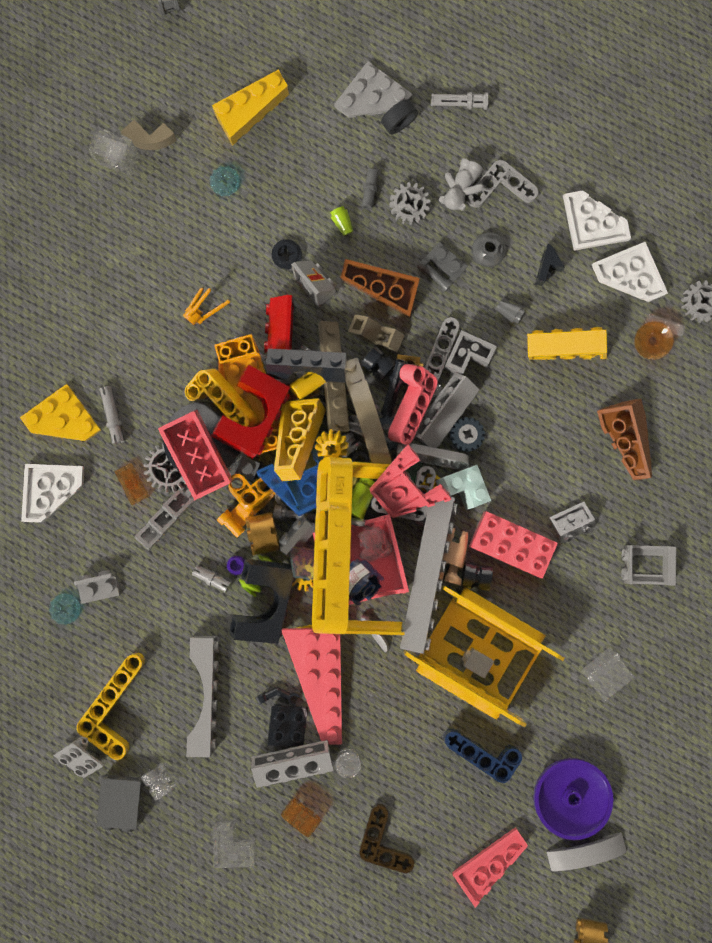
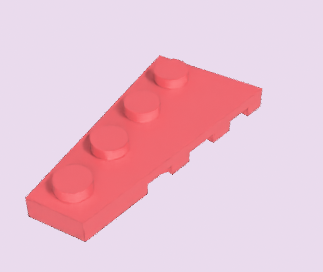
(489, 865)

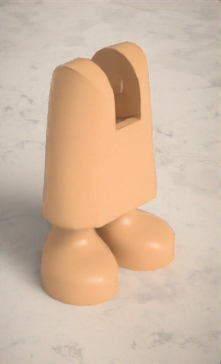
(455, 558)

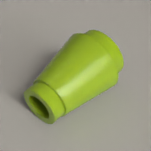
(342, 220)

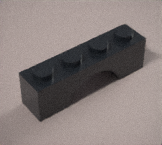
(284, 362)

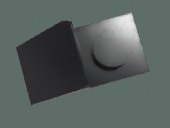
(551, 261)

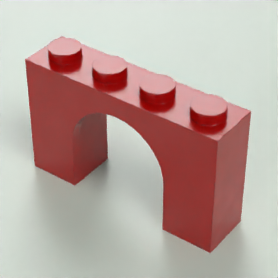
(271, 395)

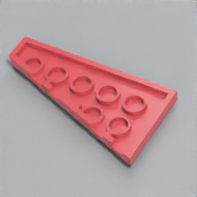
(319, 672)

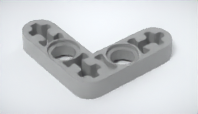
(503, 178)
(411, 516)

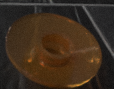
(663, 344)

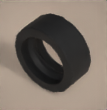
(399, 116)

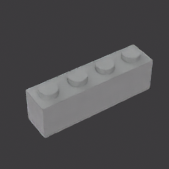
(446, 410)

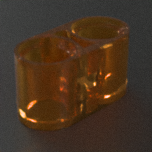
(300, 817)

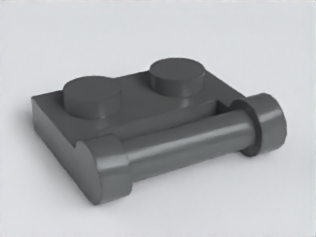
(445, 261)

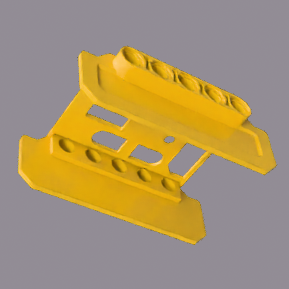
(434, 663)

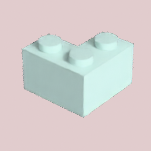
(469, 486)

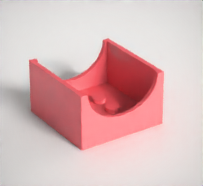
(389, 567)

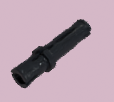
(393, 389)

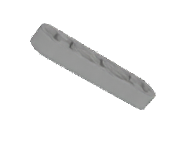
(442, 353)
(438, 456)

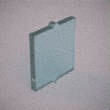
(302, 562)

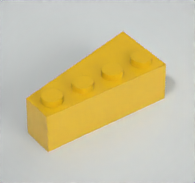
(250, 105)
(567, 344)
(296, 436)

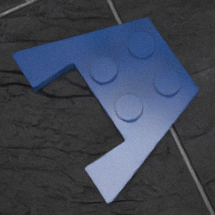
(297, 494)

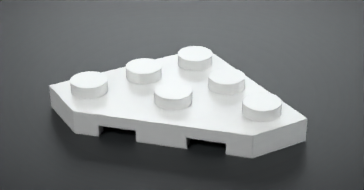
(593, 222)
(632, 273)
(48, 489)

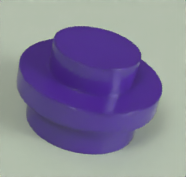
(235, 565)

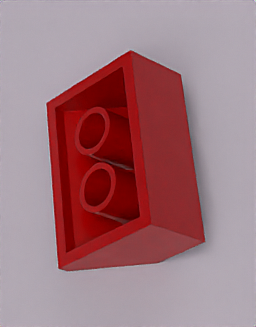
(280, 323)

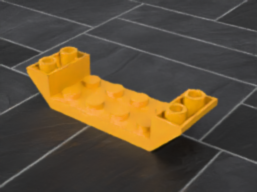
(235, 357)

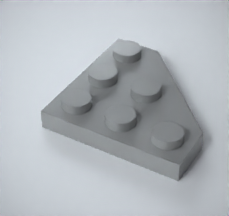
(370, 93)

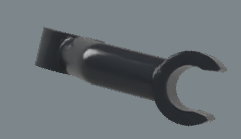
(276, 691)

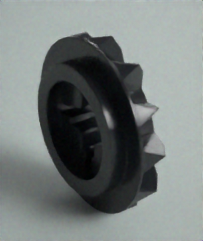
(279, 248)

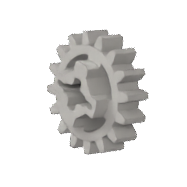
(416, 198)
(697, 294)

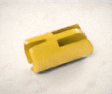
(306, 384)

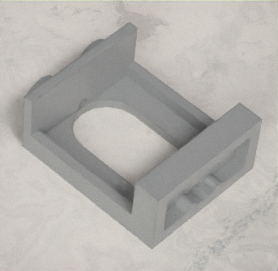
(669, 565)

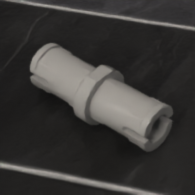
(211, 578)

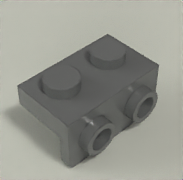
(298, 535)

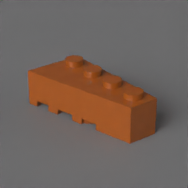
(386, 286)

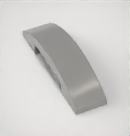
(587, 854)

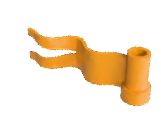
(236, 518)

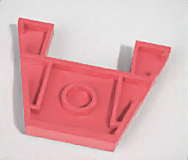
(399, 493)

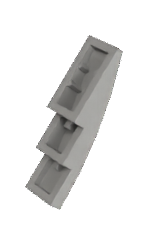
(165, 518)

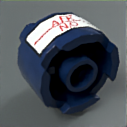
(363, 581)

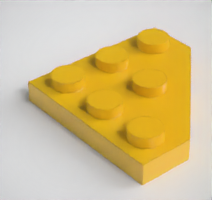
(61, 417)

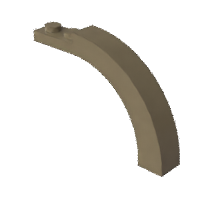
(366, 413)

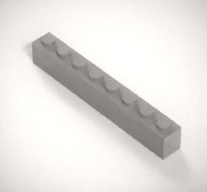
(427, 575)

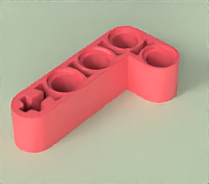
(414, 404)

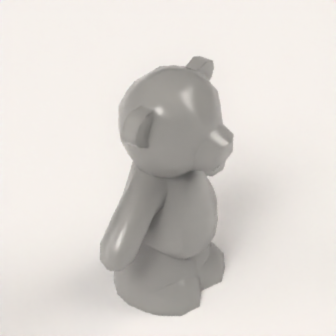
(462, 185)

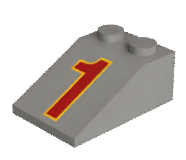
(313, 281)

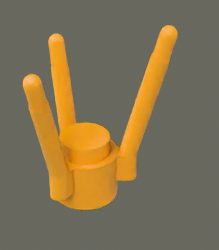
(193, 314)

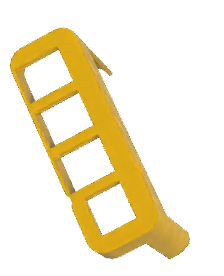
(333, 549)

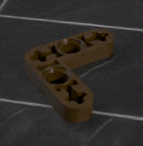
(378, 849)

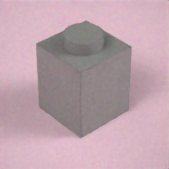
(477, 662)

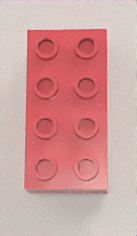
(195, 454)
(513, 544)

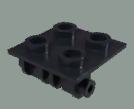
(287, 725)

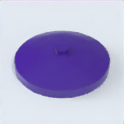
(573, 799)

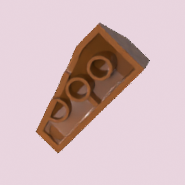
(629, 431)

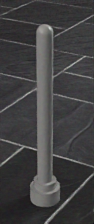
(281, 513)

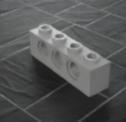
(291, 763)

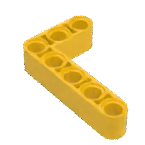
(108, 703)

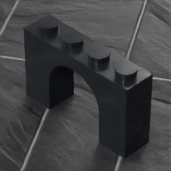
(267, 626)

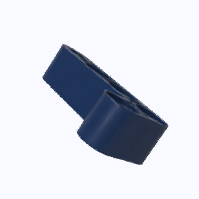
(479, 752)

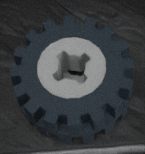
(463, 440)

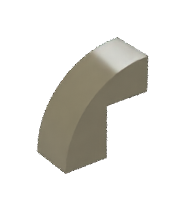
(141, 139)
(372, 332)

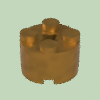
(262, 533)
(590, 931)

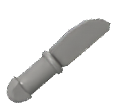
(379, 638)

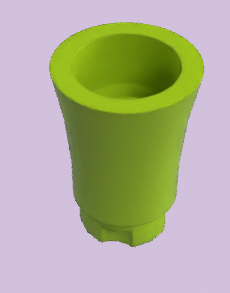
(361, 497)

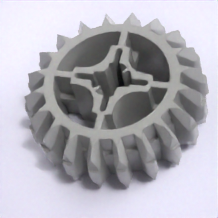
(168, 475)

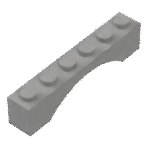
(202, 653)

